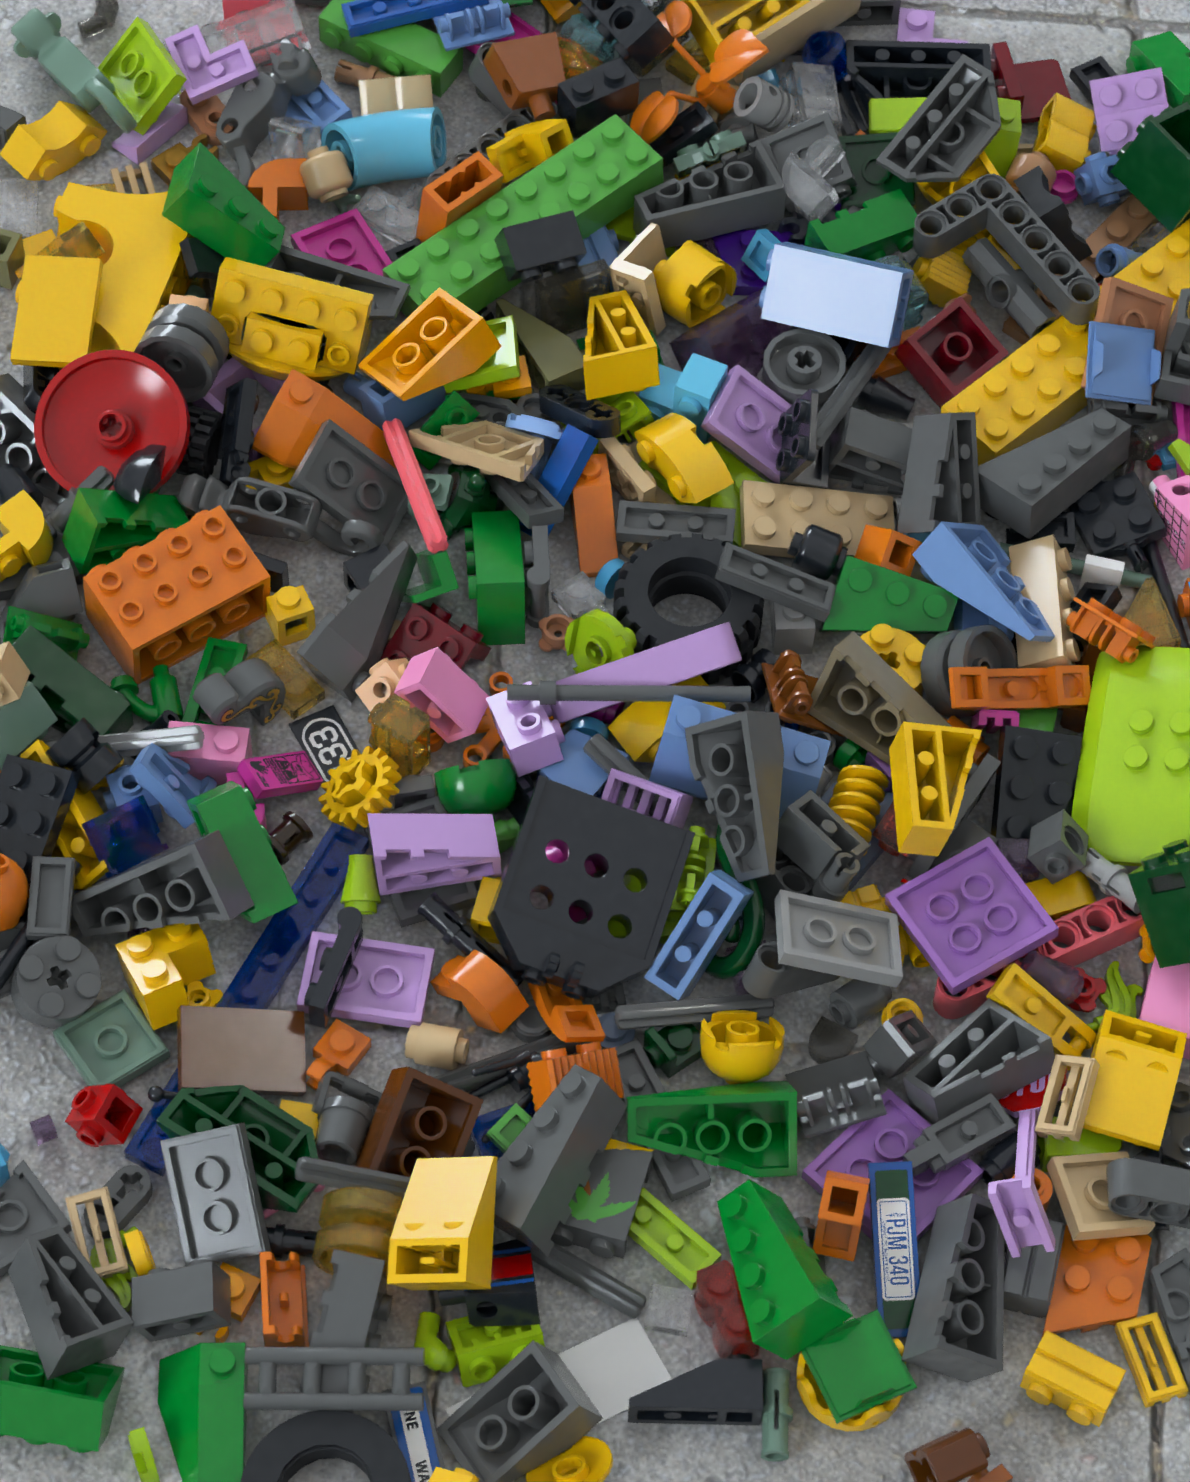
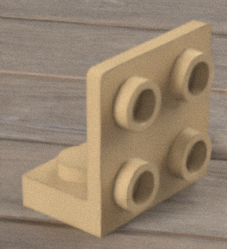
(634, 273)
(627, 475)

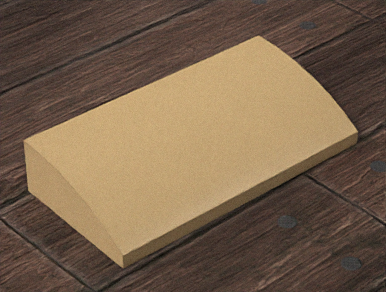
(795, 29)

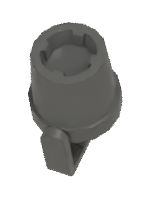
(343, 1118)

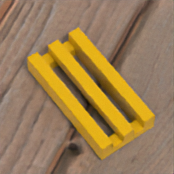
(1162, 1392)

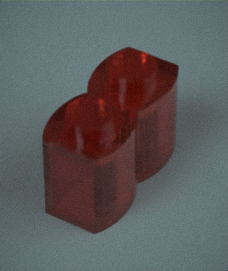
(722, 1309)

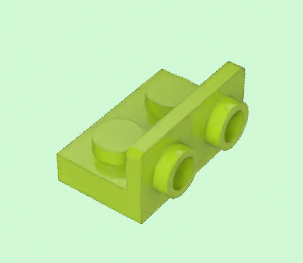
(487, 1349)

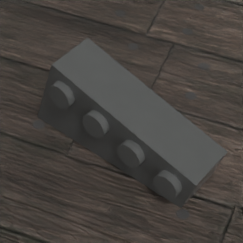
(173, 888)
(554, 1158)
(960, 1294)

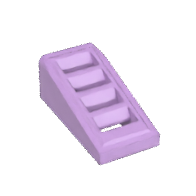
(677, 810)

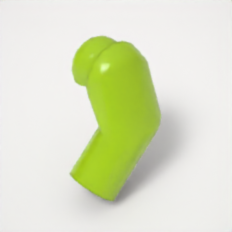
(436, 1352)

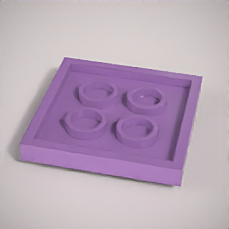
(971, 915)
(886, 1141)

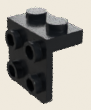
(798, 458)

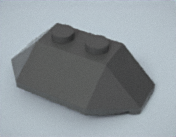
(947, 127)

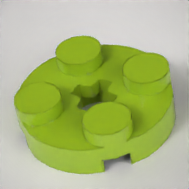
(601, 629)

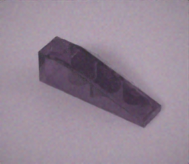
(731, 336)

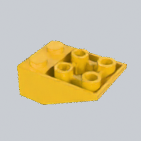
(1134, 1079)
(445, 1226)

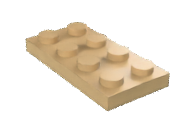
(777, 511)

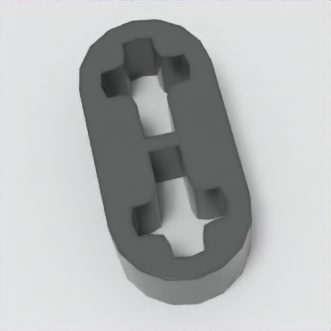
(130, 1204)

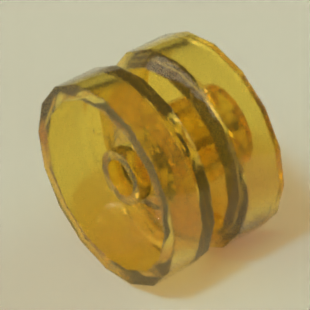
(355, 1222)

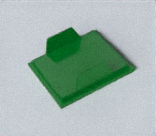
(858, 1366)

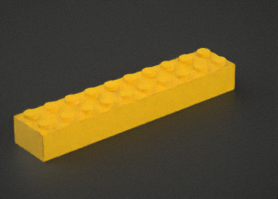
(1042, 379)

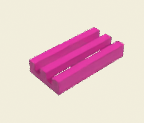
(994, 720)

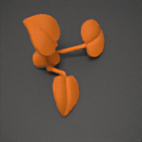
(731, 58)

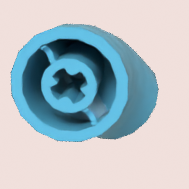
(389, 144)

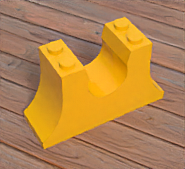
(138, 262)

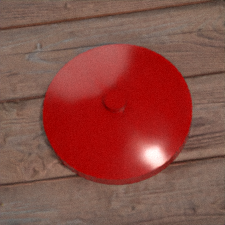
(106, 411)

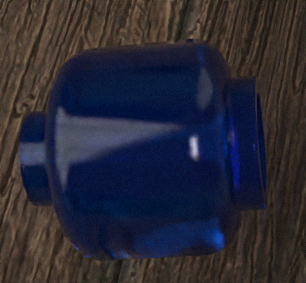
(827, 49)

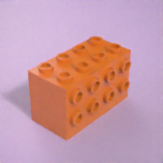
(176, 593)

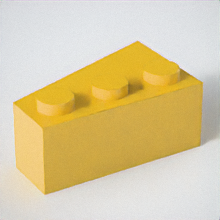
(719, 18)
(617, 348)
(929, 783)

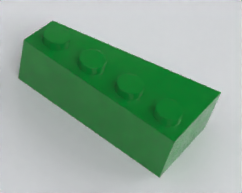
(777, 1274)

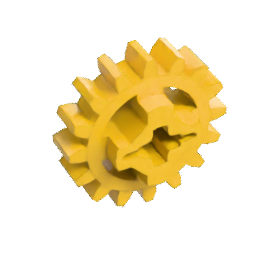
(359, 787)

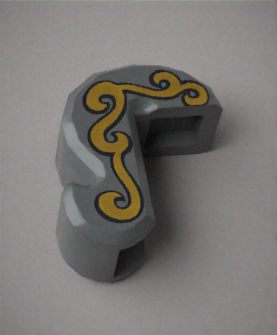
(244, 688)

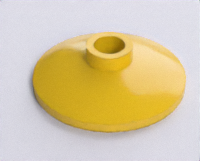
(584, 1462)

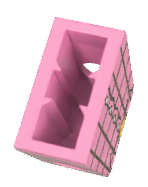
(1173, 506)

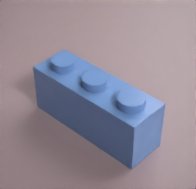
(699, 934)

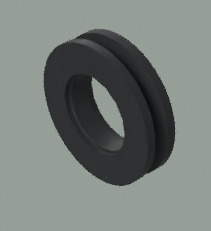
(326, 1436)

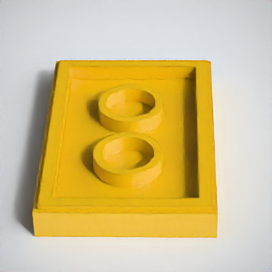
(56, 310)

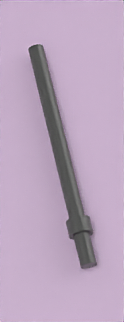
(548, 693)

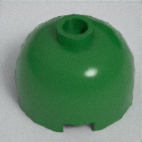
(477, 788)

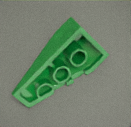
(729, 1126)
(205, 1411)

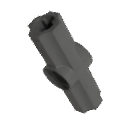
(1008, 287)

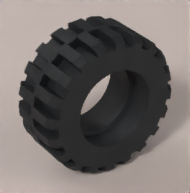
(676, 568)

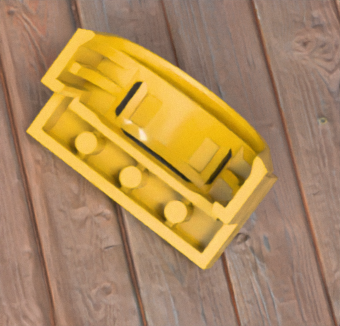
(278, 348)

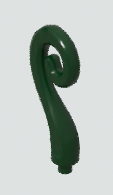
(752, 928)

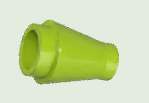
(361, 885)

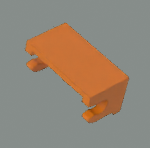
(283, 1301)

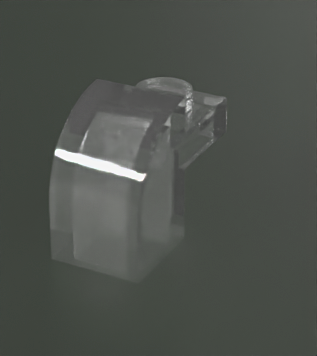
(804, 178)

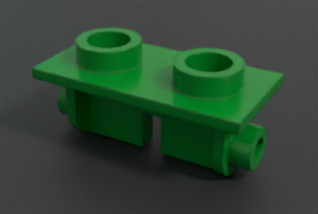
(452, 411)
(63, 633)

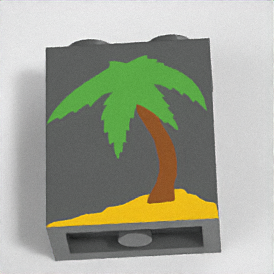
(608, 1201)

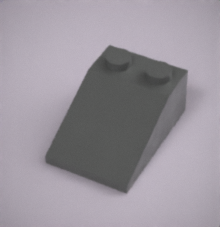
(520, 1417)

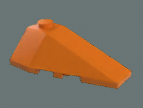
(298, 415)

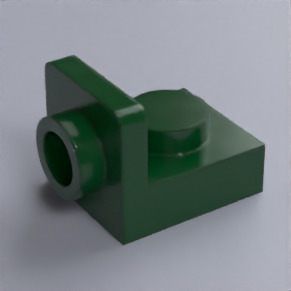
(672, 1047)

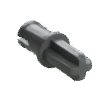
(99, 479)

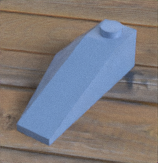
(974, 569)

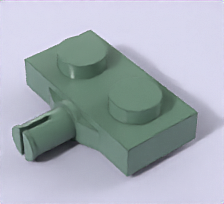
(709, 154)

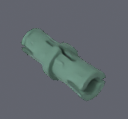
(776, 1441)

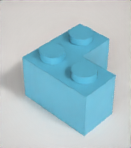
(687, 391)

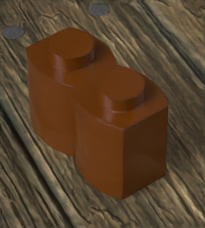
(949, 1457)

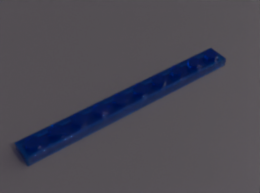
(268, 961)

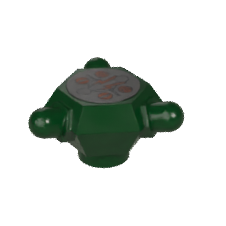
(468, 495)

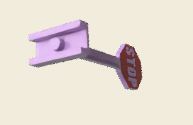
(1017, 1199)

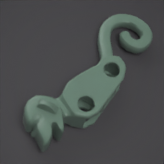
(69, 68)

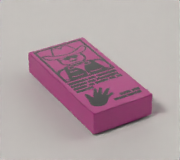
(279, 774)

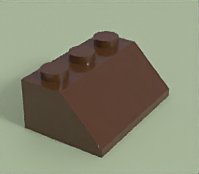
(417, 1121)

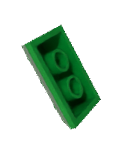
(61, 1411)

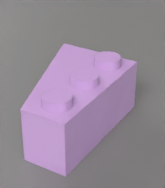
(432, 850)

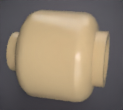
(326, 174)

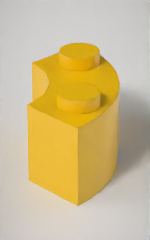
(53, 142)
(687, 464)
(642, 724)

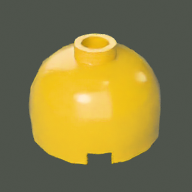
(740, 1045)

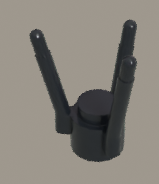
(515, 1076)

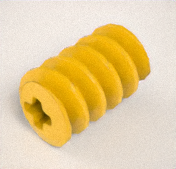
(859, 797)

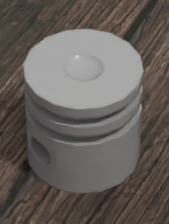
(763, 104)

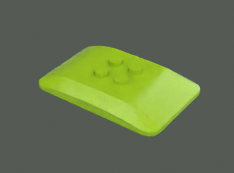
(1136, 756)

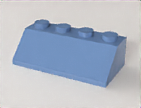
(802, 754)

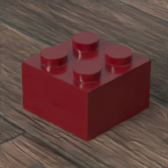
(950, 352)

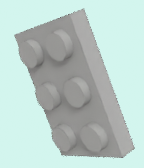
(838, 938)

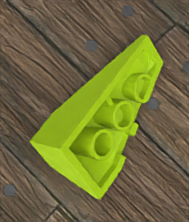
(892, 114)

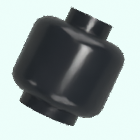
(818, 552)

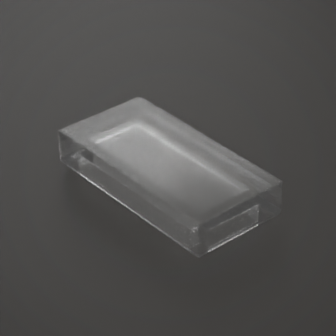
(19, 206)

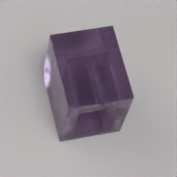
(43, 1129)

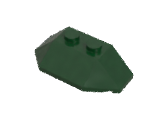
(273, 1137)

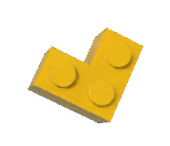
(161, 965)

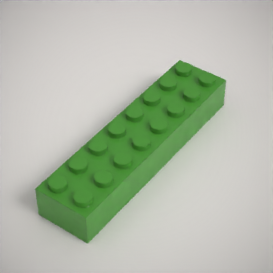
(590, 176)

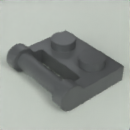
(537, 575)

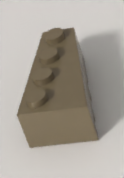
(867, 698)

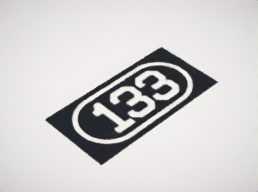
(324, 739)

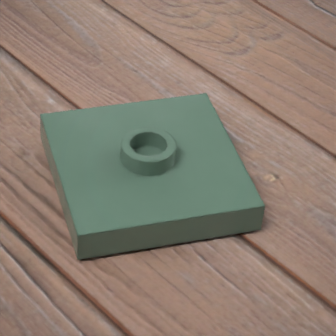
(111, 1042)

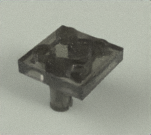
(565, 296)

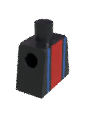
(512, 1291)

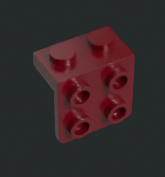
(1027, 82)
(431, 628)

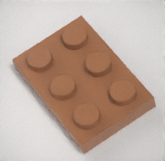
(1133, 307)

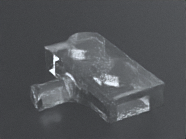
(391, 214)

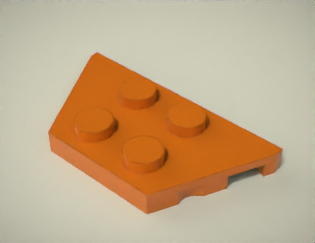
(1097, 1282)

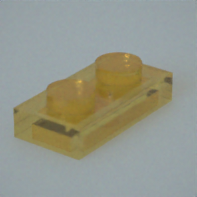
(300, 686)

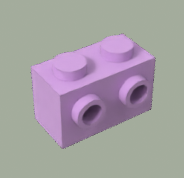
(527, 732)

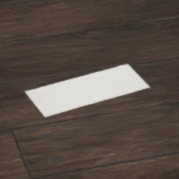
(612, 1367)

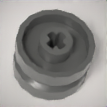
(187, 346)
(802, 362)
(962, 648)

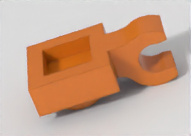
(337, 1051)

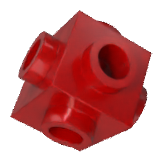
(103, 1115)

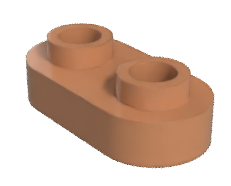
(203, 115)

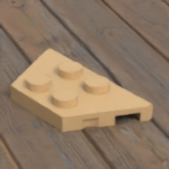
(484, 446)

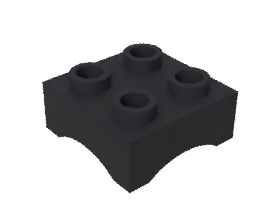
(1052, 211)

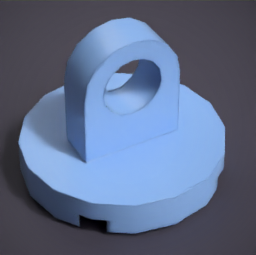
(540, 428)

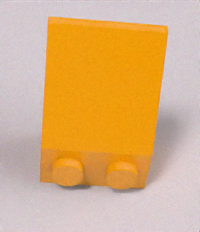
(431, 348)

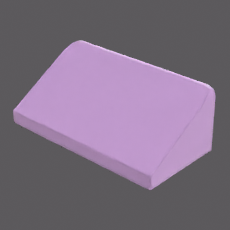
(139, 146)

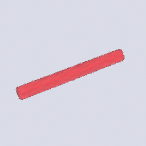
(415, 486)

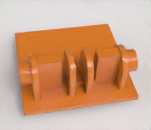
(1108, 630)

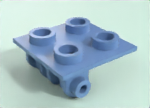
(474, 25)

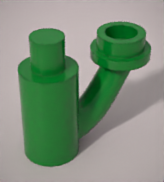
(163, 692)

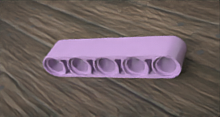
(655, 666)

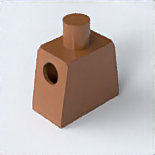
(527, 72)

